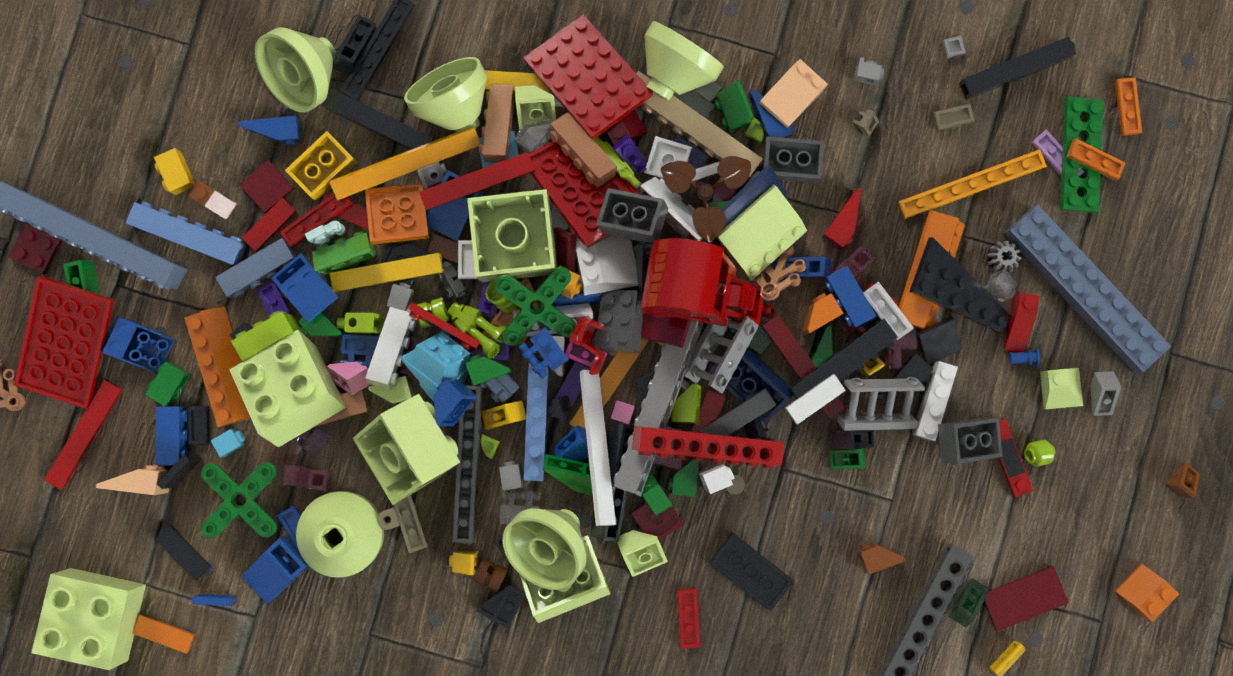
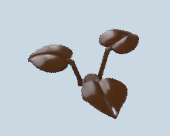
(679, 176)

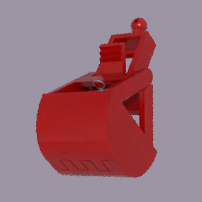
(685, 285)

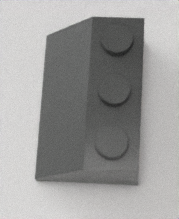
(794, 158)

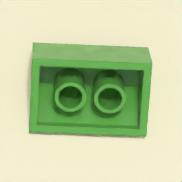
(343, 253)

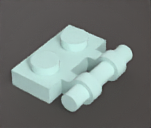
(323, 234)

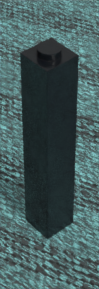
(1017, 68)
(375, 121)

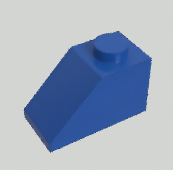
(573, 445)

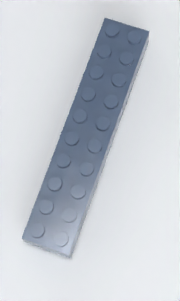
(90, 237)
(1087, 290)

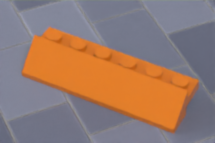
(947, 232)
(216, 355)

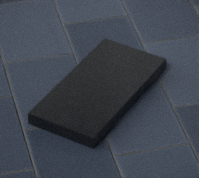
(751, 571)

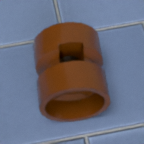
(490, 574)

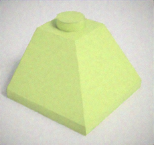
(534, 105)
(1061, 388)
(641, 551)

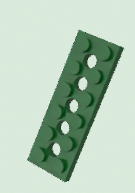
(1069, 176)

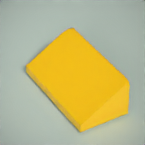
(1007, 658)

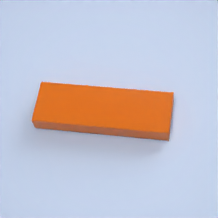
(1128, 106)
(1095, 159)
(164, 633)

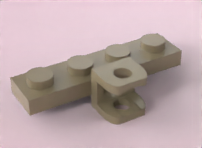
(405, 516)

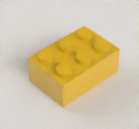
(319, 165)

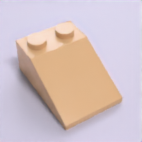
(793, 93)
(138, 481)

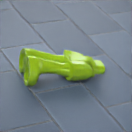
(468, 319)

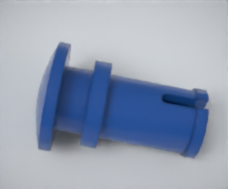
(1025, 358)

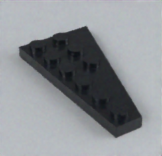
(952, 287)

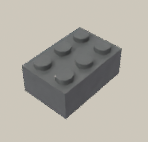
(632, 216)
(621, 321)
(970, 440)

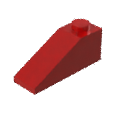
(844, 224)
(1023, 315)

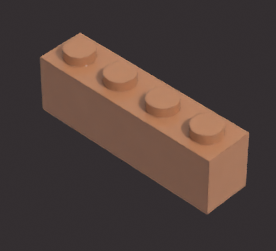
(498, 123)
(582, 150)
(355, 405)

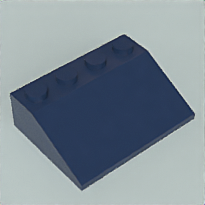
(751, 192)

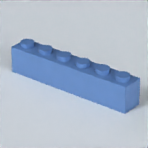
(186, 234)
(536, 425)

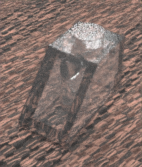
(533, 136)
(1001, 285)

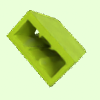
(362, 323)

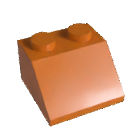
(821, 312)
(1146, 593)

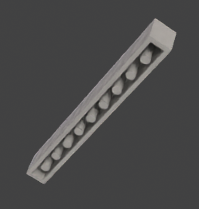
(657, 409)

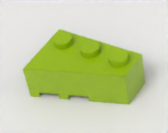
(265, 334)

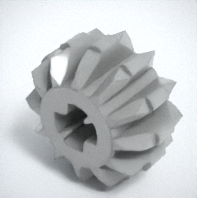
(1009, 251)

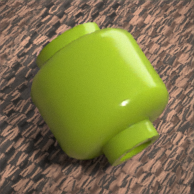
(1039, 453)

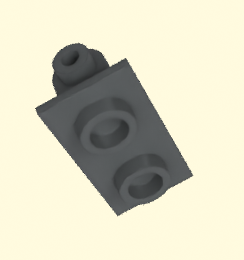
(452, 288)

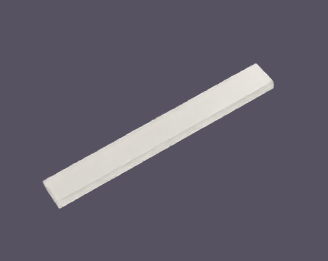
(597, 449)

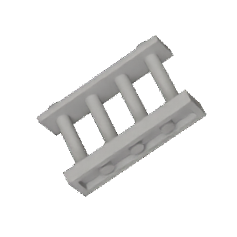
(728, 363)
(887, 419)

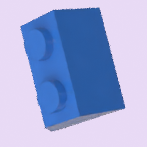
(451, 402)

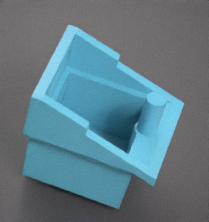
(436, 362)

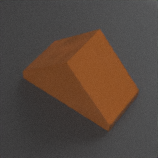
(1184, 481)

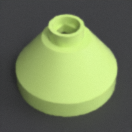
(676, 62)
(295, 67)
(450, 94)
(356, 522)
(546, 547)

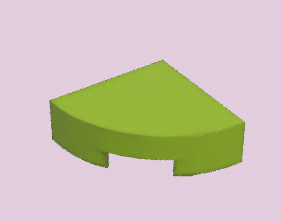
(755, 131)
(489, 445)

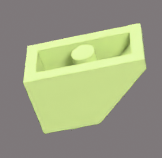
(398, 393)

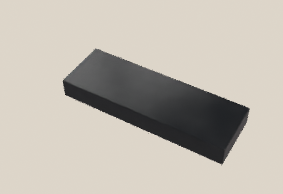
(183, 552)

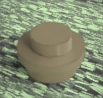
(738, 485)

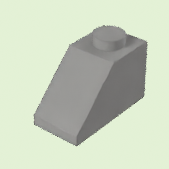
(1104, 393)

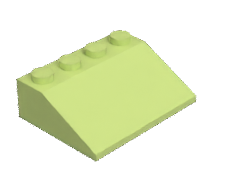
(761, 233)
(586, 588)

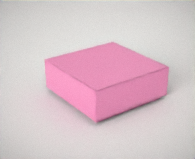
(622, 412)

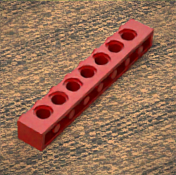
(644, 437)

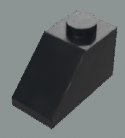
(852, 439)

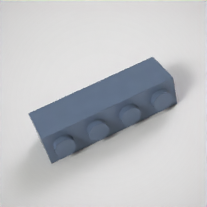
(255, 269)

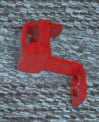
(583, 338)

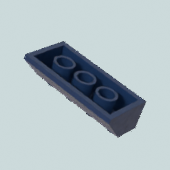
(752, 377)

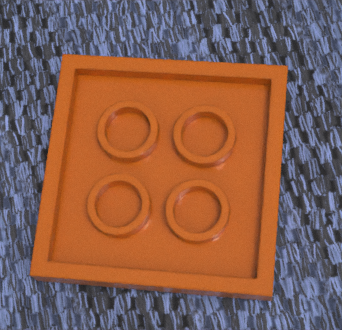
(396, 214)

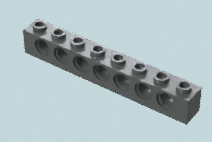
(468, 470)
(923, 607)

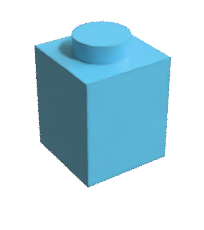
(228, 442)

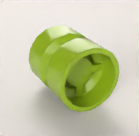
(499, 300)
(438, 309)

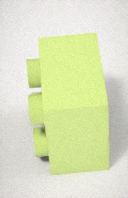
(512, 235)
(287, 389)
(406, 448)
(88, 618)

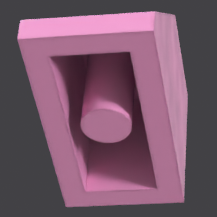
(349, 376)

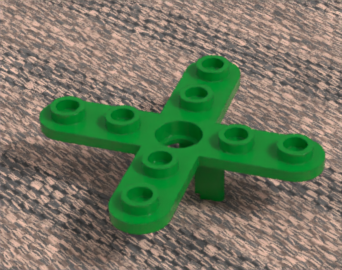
(528, 316)
(229, 509)

